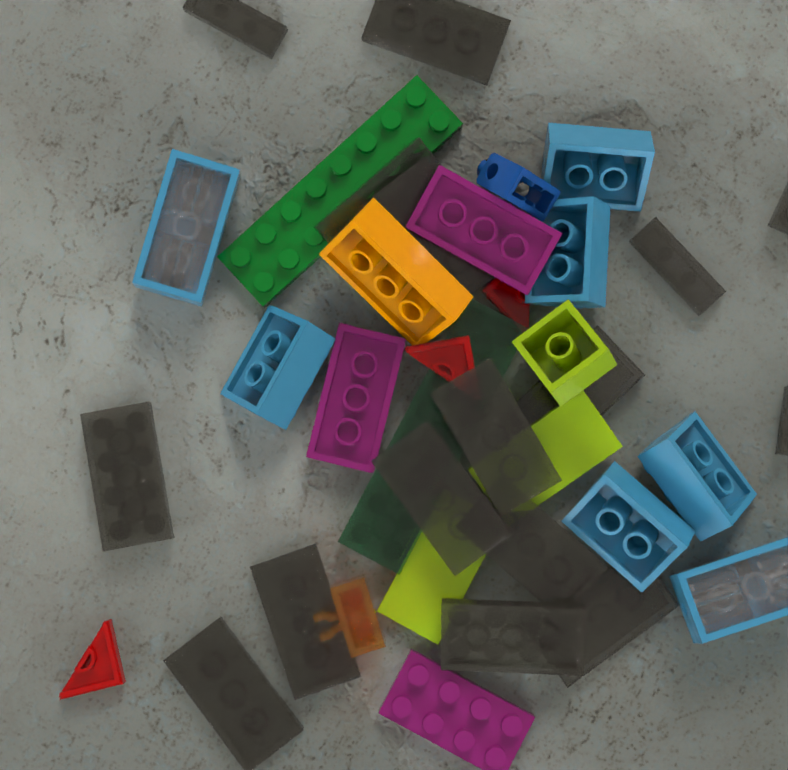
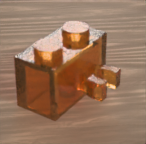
(356, 616)

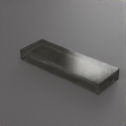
(240, 23)
(677, 266)

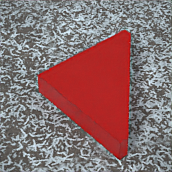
(508, 301)
(445, 357)
(99, 665)

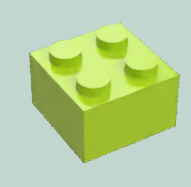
(565, 352)

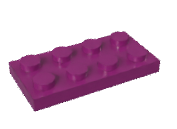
(483, 230)
(356, 397)
(456, 713)

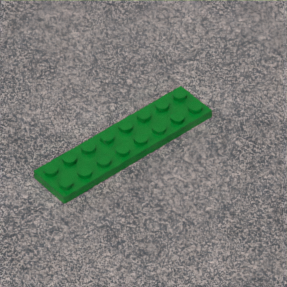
(284, 237)

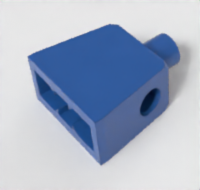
(503, 177)

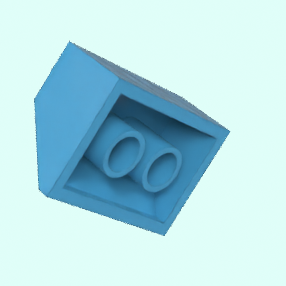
(599, 163)
(580, 257)
(278, 366)
(698, 477)
(629, 527)

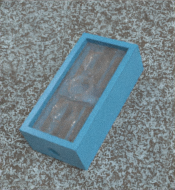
(186, 227)
(734, 591)

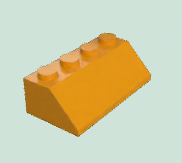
(396, 274)

